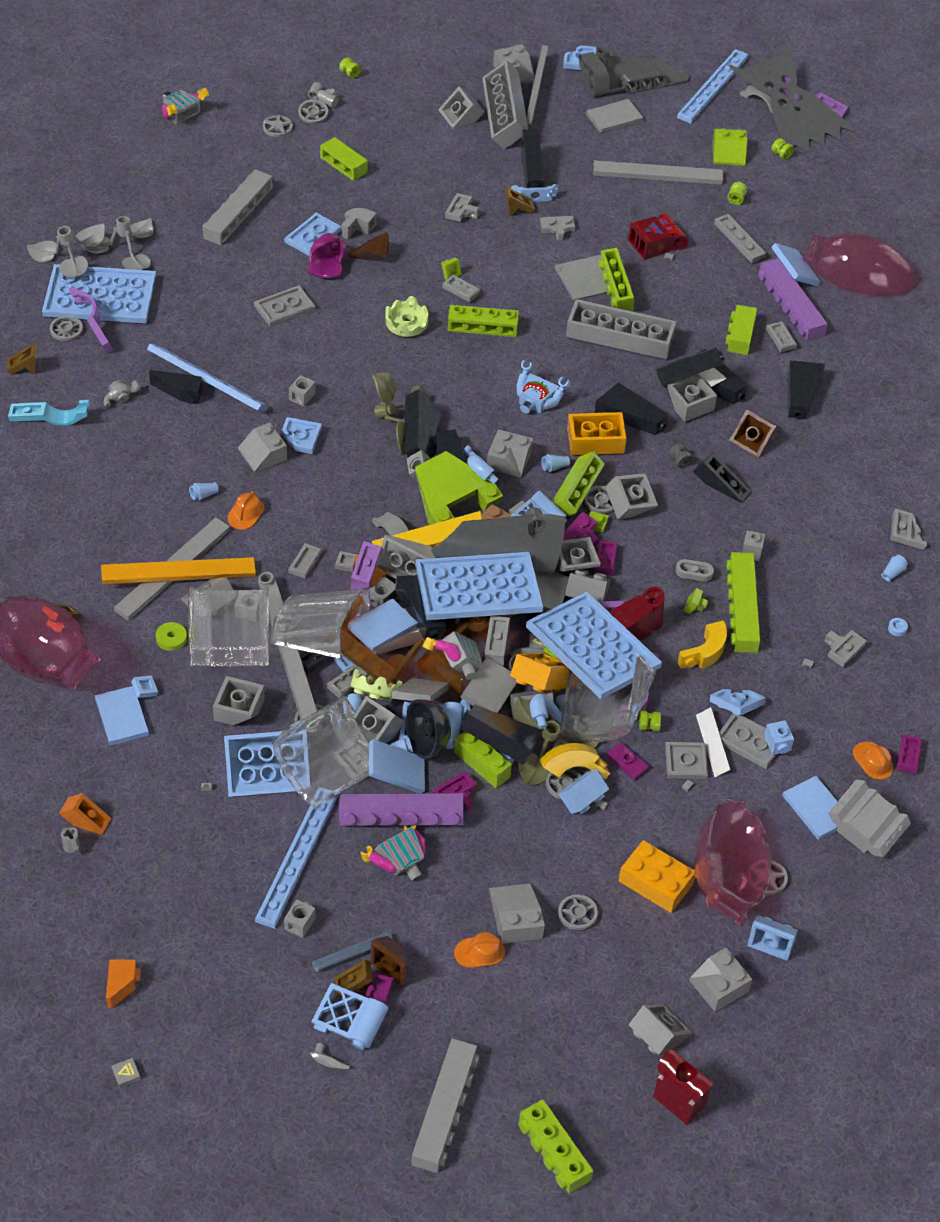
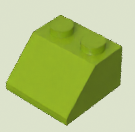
(729, 147)

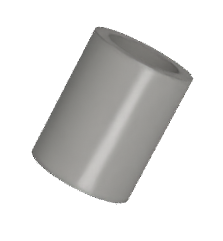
(314, 90)

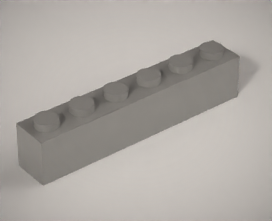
(237, 207)
(444, 1106)

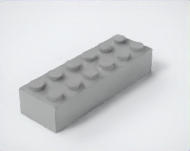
(505, 104)
(621, 329)

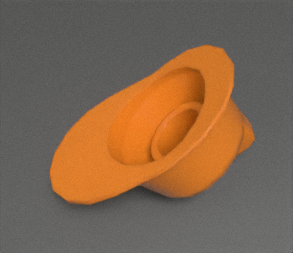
(245, 511)
(873, 759)
(479, 951)

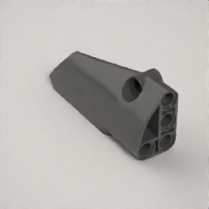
(615, 74)
(530, 533)

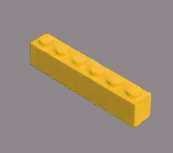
(435, 533)

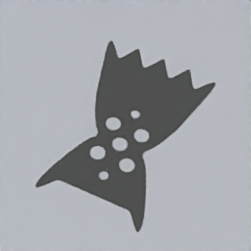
(794, 126)

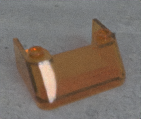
(366, 659)
(435, 663)

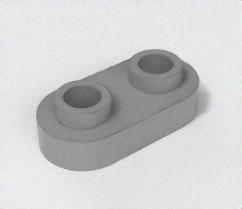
(694, 570)

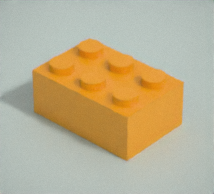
(596, 432)
(540, 671)
(657, 876)

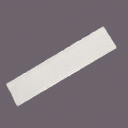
(713, 742)

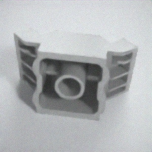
(868, 819)

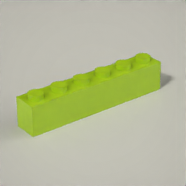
(743, 602)

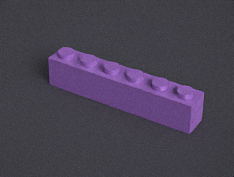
(792, 299)
(401, 809)

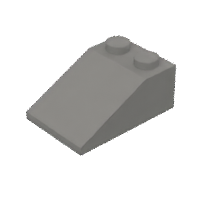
(400, 556)
(517, 913)

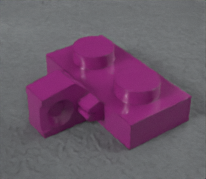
(582, 528)
(459, 784)

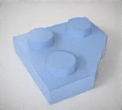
(571, 59)
(301, 434)
(737, 702)

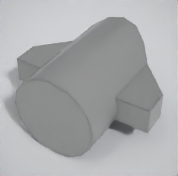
(328, 97)
(70, 840)

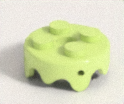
(406, 310)
(378, 690)

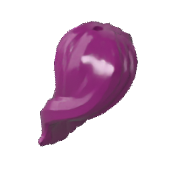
(326, 256)

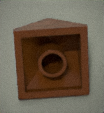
(373, 249)
(753, 433)
(389, 959)

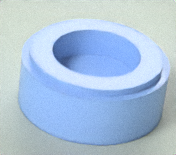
(897, 627)

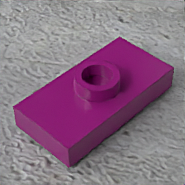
(607, 556)
(909, 754)
(627, 761)
(380, 988)

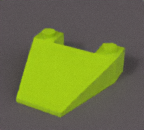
(449, 481)

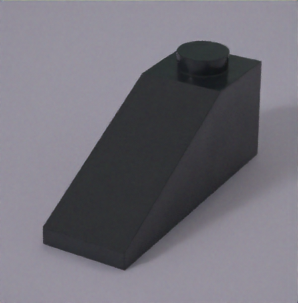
(180, 386)
(721, 478)

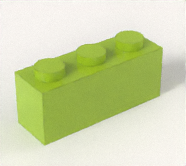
(344, 158)
(741, 329)
(483, 759)

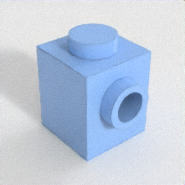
(779, 737)

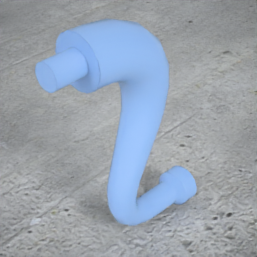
(479, 466)
(542, 706)

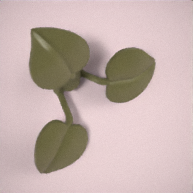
(386, 388)
(532, 770)

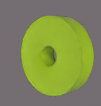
(171, 643)

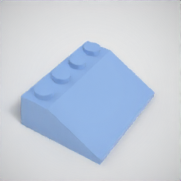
(253, 765)

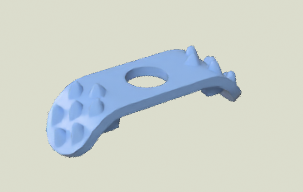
(546, 194)

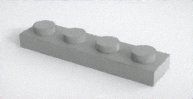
(740, 238)

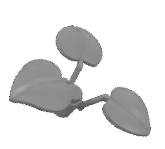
(140, 230)
(73, 267)

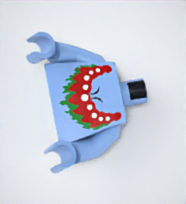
(538, 393)

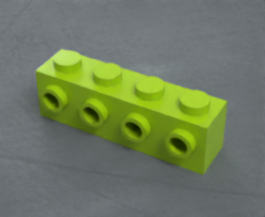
(616, 280)
(483, 320)
(578, 483)
(555, 1146)

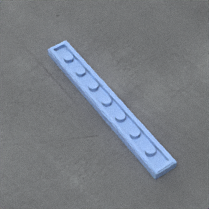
(712, 86)
(207, 377)
(293, 865)

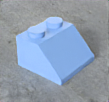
(772, 937)

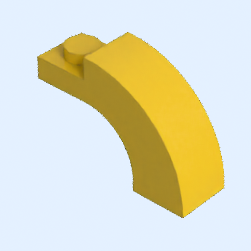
(709, 652)
(572, 755)

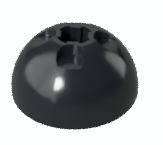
(427, 728)

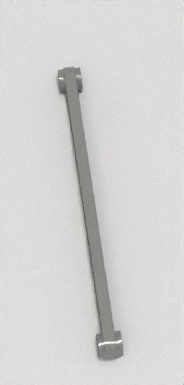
(290, 656)

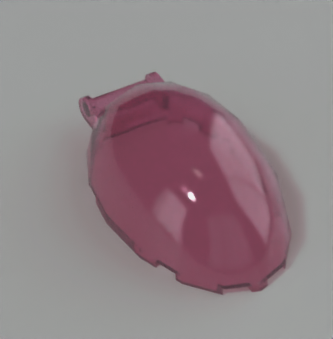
(861, 264)
(43, 642)
(732, 860)

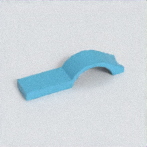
(45, 412)

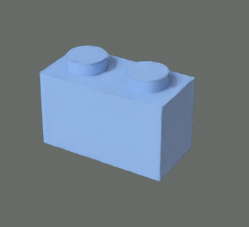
(584, 791)

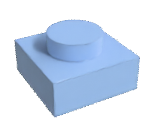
(144, 686)

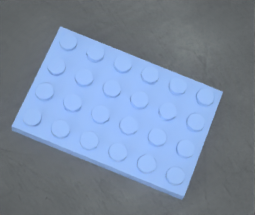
(119, 293)
(478, 585)
(591, 644)

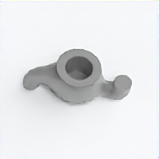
(120, 392)

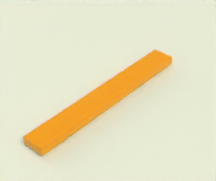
(178, 570)

